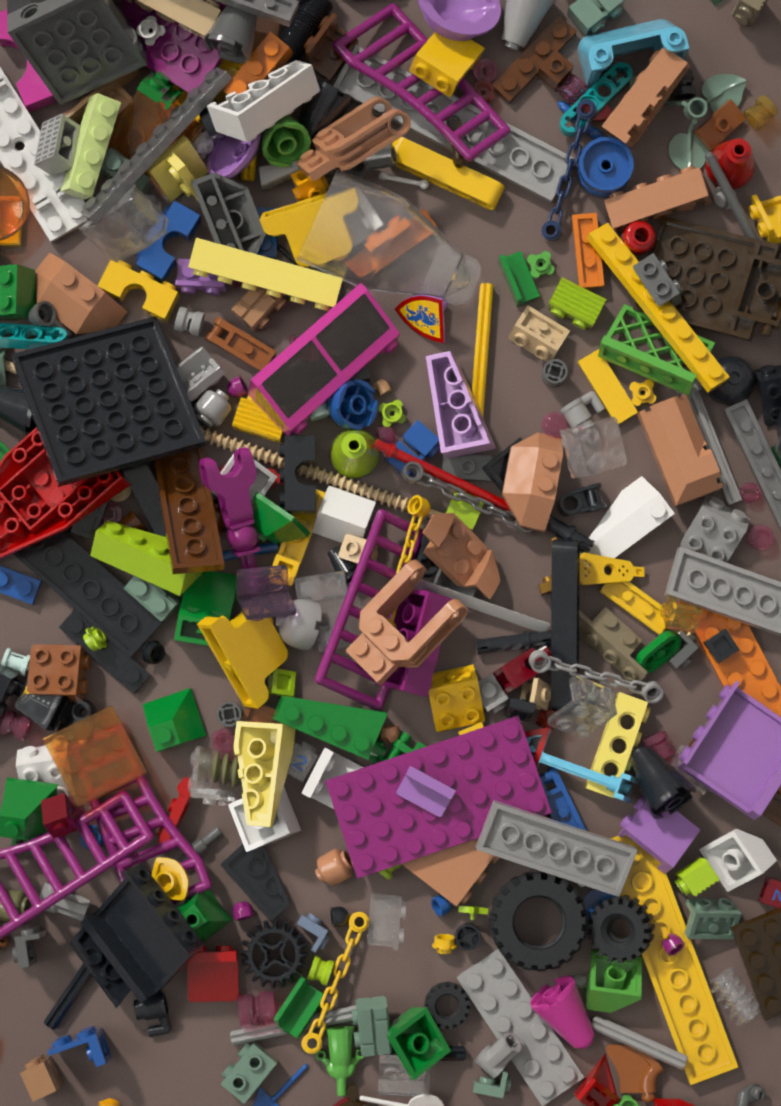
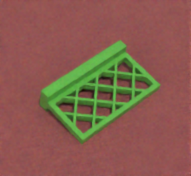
(648, 362)

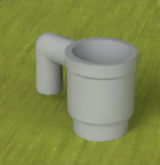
(576, 411)

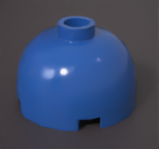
(353, 405)

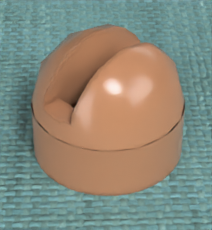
(389, 733)

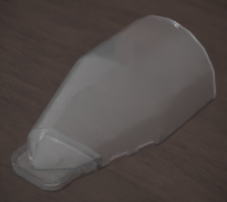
(385, 244)

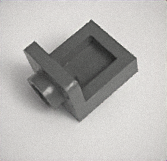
(682, 657)

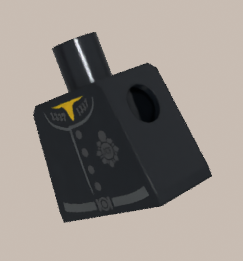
(42, 709)

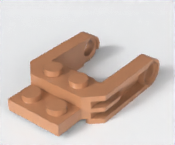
(352, 139)
(382, 646)

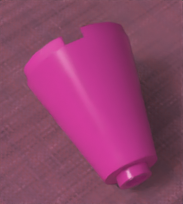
(564, 1011)

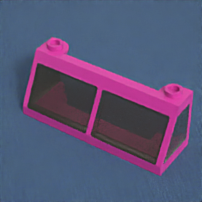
(323, 360)

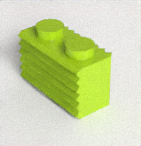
(576, 304)
(695, 877)

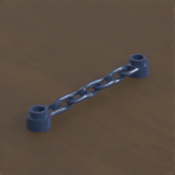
(576, 145)

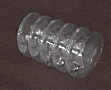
(735, 996)

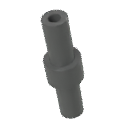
(201, 845)

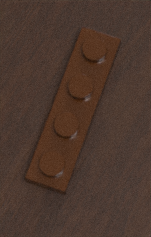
(526, 66)

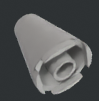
(522, 20)

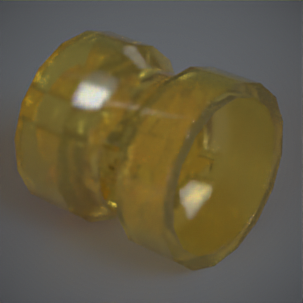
(760, 112)

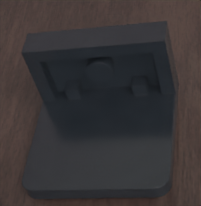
(769, 381)

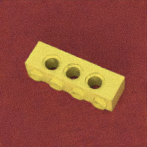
(613, 730)

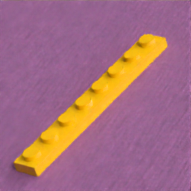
(666, 317)

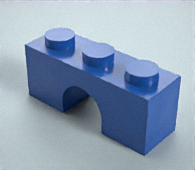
(181, 223)

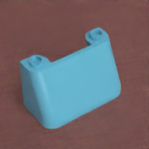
(598, 50)

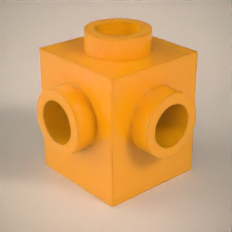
(306, 188)

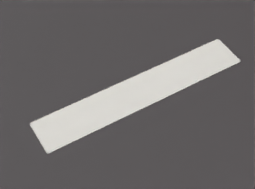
(485, 607)

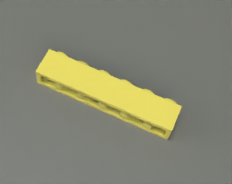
(265, 273)

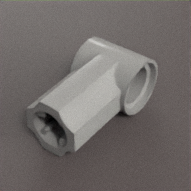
(72, 905)
(496, 1057)

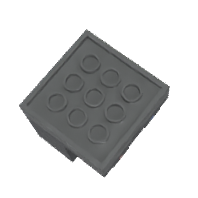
(75, 43)

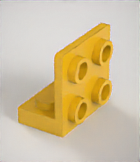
(456, 698)

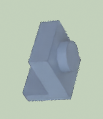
(313, 924)

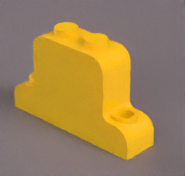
(294, 222)
(246, 653)

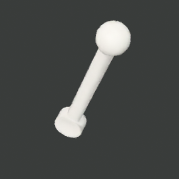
(424, 184)

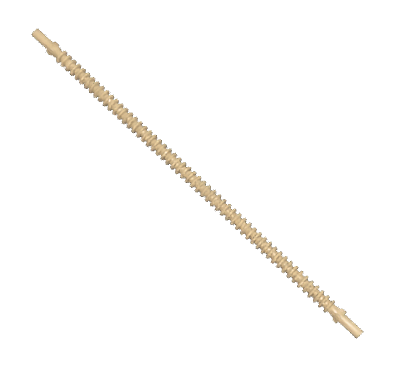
(308, 471)

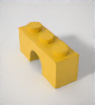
(120, 279)

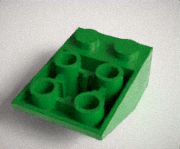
(16, 292)
(210, 596)

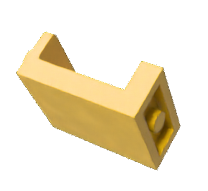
(445, 62)
(768, 217)

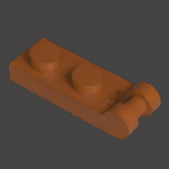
(240, 345)

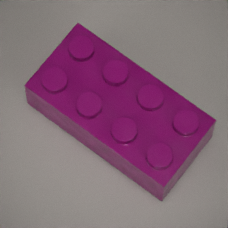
(409, 620)

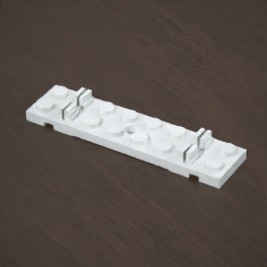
(54, 210)

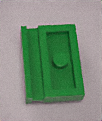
(159, 88)

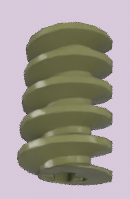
(226, 770)

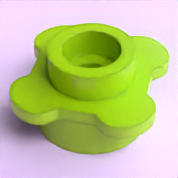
(396, 407)
(95, 638)

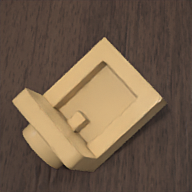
(353, 547)

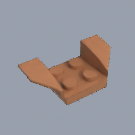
(461, 554)

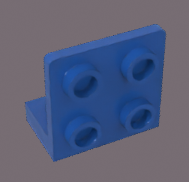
(96, 1051)

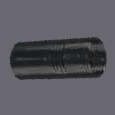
(300, 32)

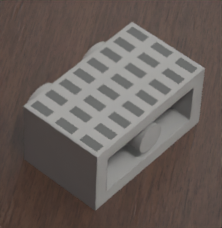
(57, 145)

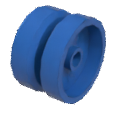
(605, 152)

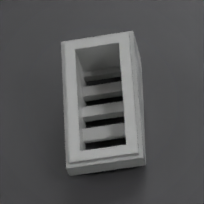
(273, 175)

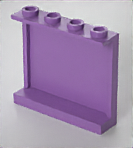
(737, 752)

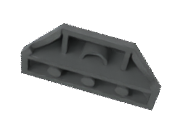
(229, 212)

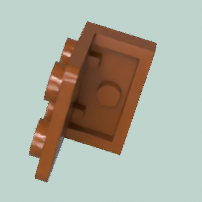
(58, 671)

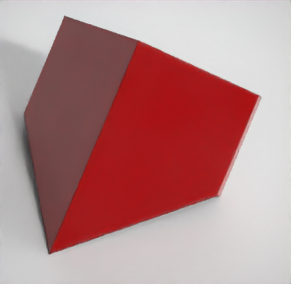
(598, 1086)

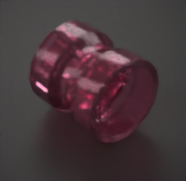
(16, 725)
(659, 744)

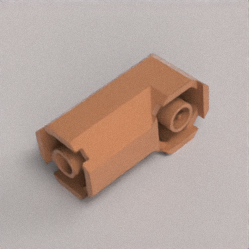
(679, 450)

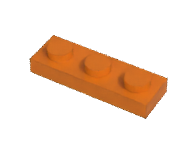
(587, 258)

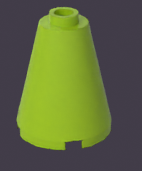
(354, 462)

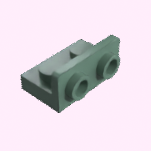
(711, 918)

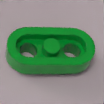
(659, 651)

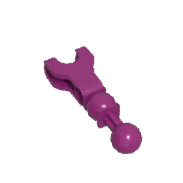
(235, 503)

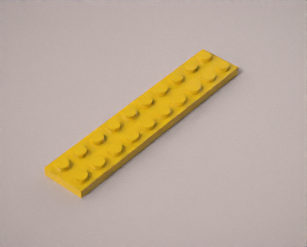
(678, 978)

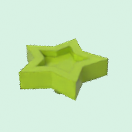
(473, 910)

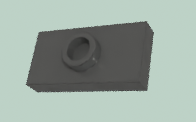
(467, 467)

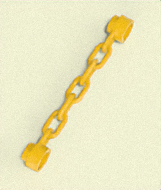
(417, 507)
(350, 943)

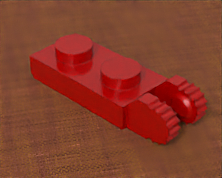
(177, 809)

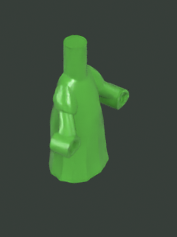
(341, 1064)

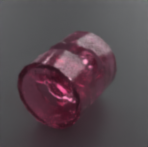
(257, 1008)

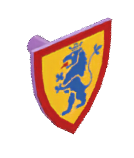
(424, 316)

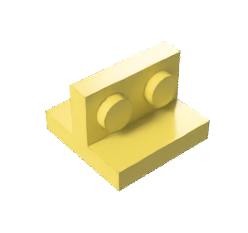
(177, 169)

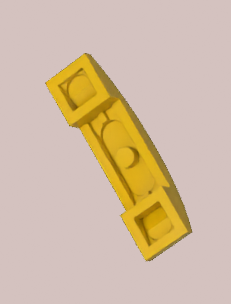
(292, 552)

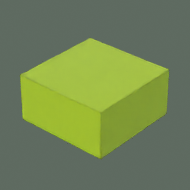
(464, 511)

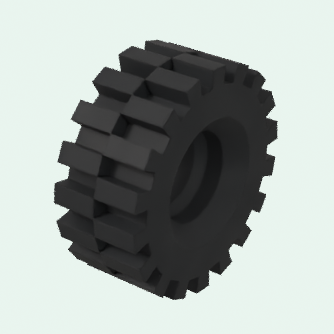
(604, 937)

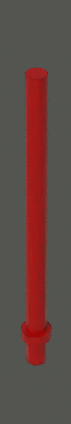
(391, 451)

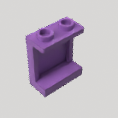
(662, 838)

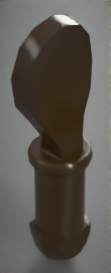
(458, 160)

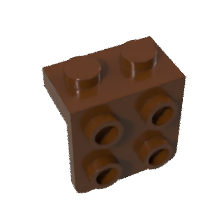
(320, 48)

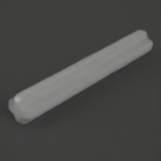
(639, 1042)

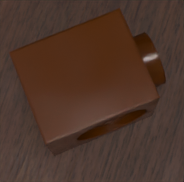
(555, 70)

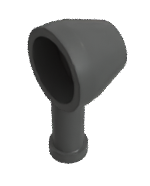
(44, 315)

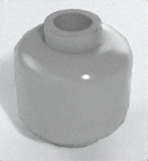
(212, 408)

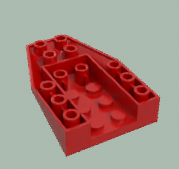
(35, 505)

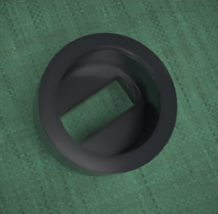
(339, 916)

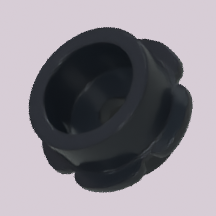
(153, 652)

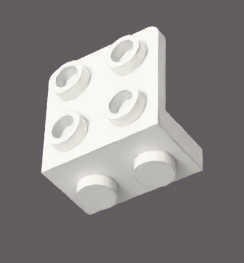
(37, 765)

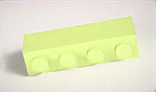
(91, 146)

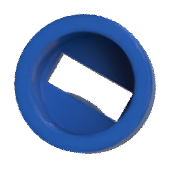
(441, 905)

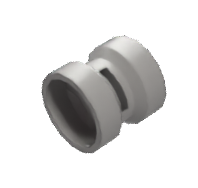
(184, 319)

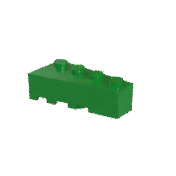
(336, 724)

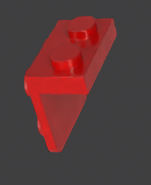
(213, 975)

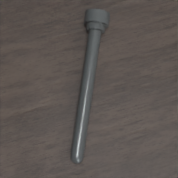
(730, 195)

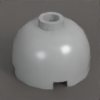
(300, 629)

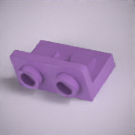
(190, 283)

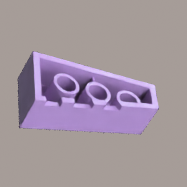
(456, 412)

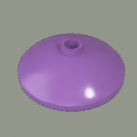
(232, 155)

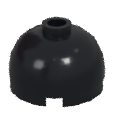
(740, 381)

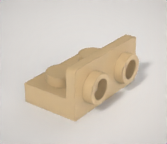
(538, 334)

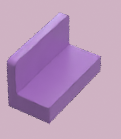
(425, 791)

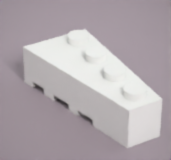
(265, 101)

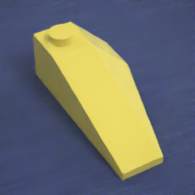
(263, 761)

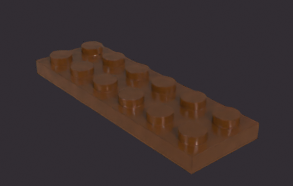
(188, 514)

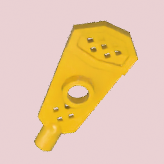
(596, 570)

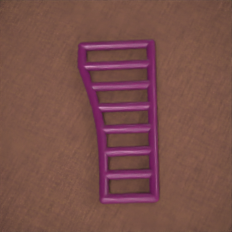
(420, 103)
(348, 609)
(161, 819)
(82, 877)

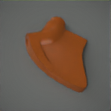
(635, 1070)

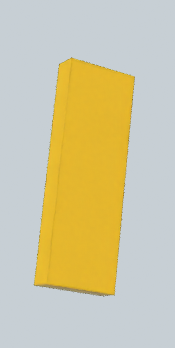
(607, 387)
(636, 604)

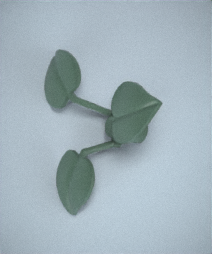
(687, 149)

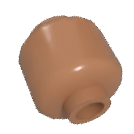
(334, 867)

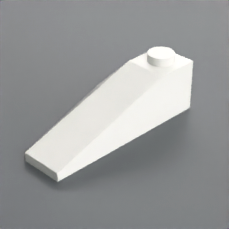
(629, 519)

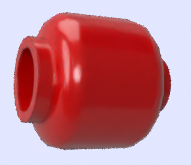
(638, 237)

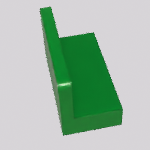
(518, 278)
(298, 1009)

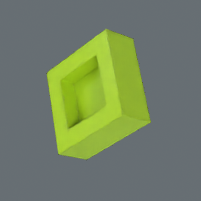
(281, 682)

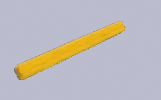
(482, 344)

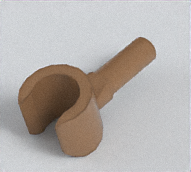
(382, 387)

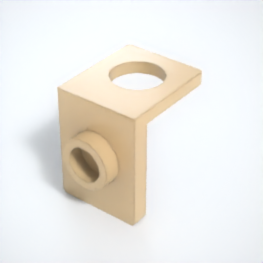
(539, 695)

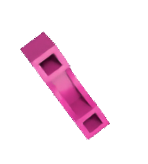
(30, 86)

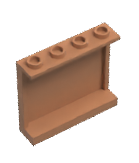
(453, 870)

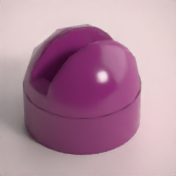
(237, 387)
(242, 911)
(673, 944)

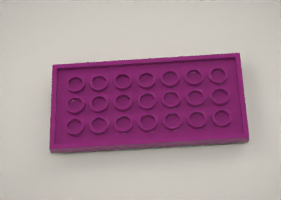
(479, 765)

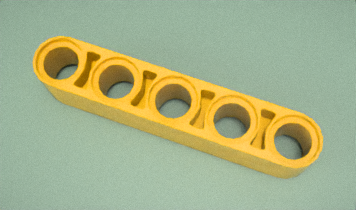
(442, 172)

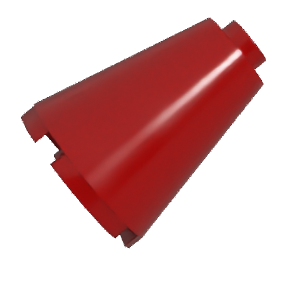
(736, 162)

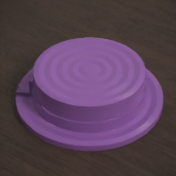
(461, 18)

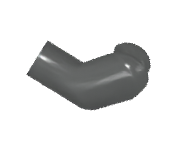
(750, 1094)

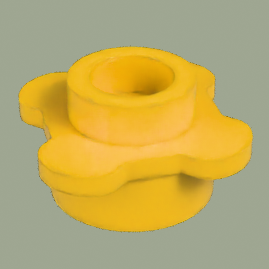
(639, 399)

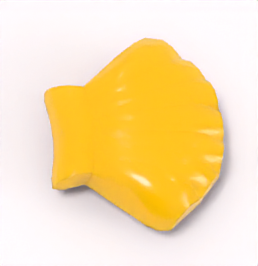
(171, 878)

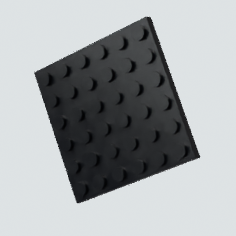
(107, 401)

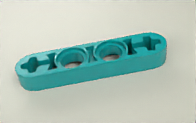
(593, 95)
(22, 332)

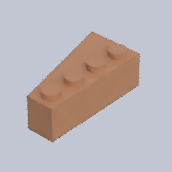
(646, 97)
(658, 199)

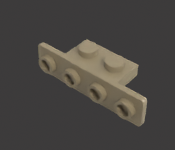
(613, 642)

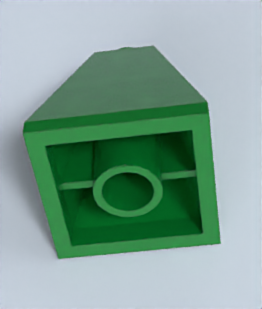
(209, 914)

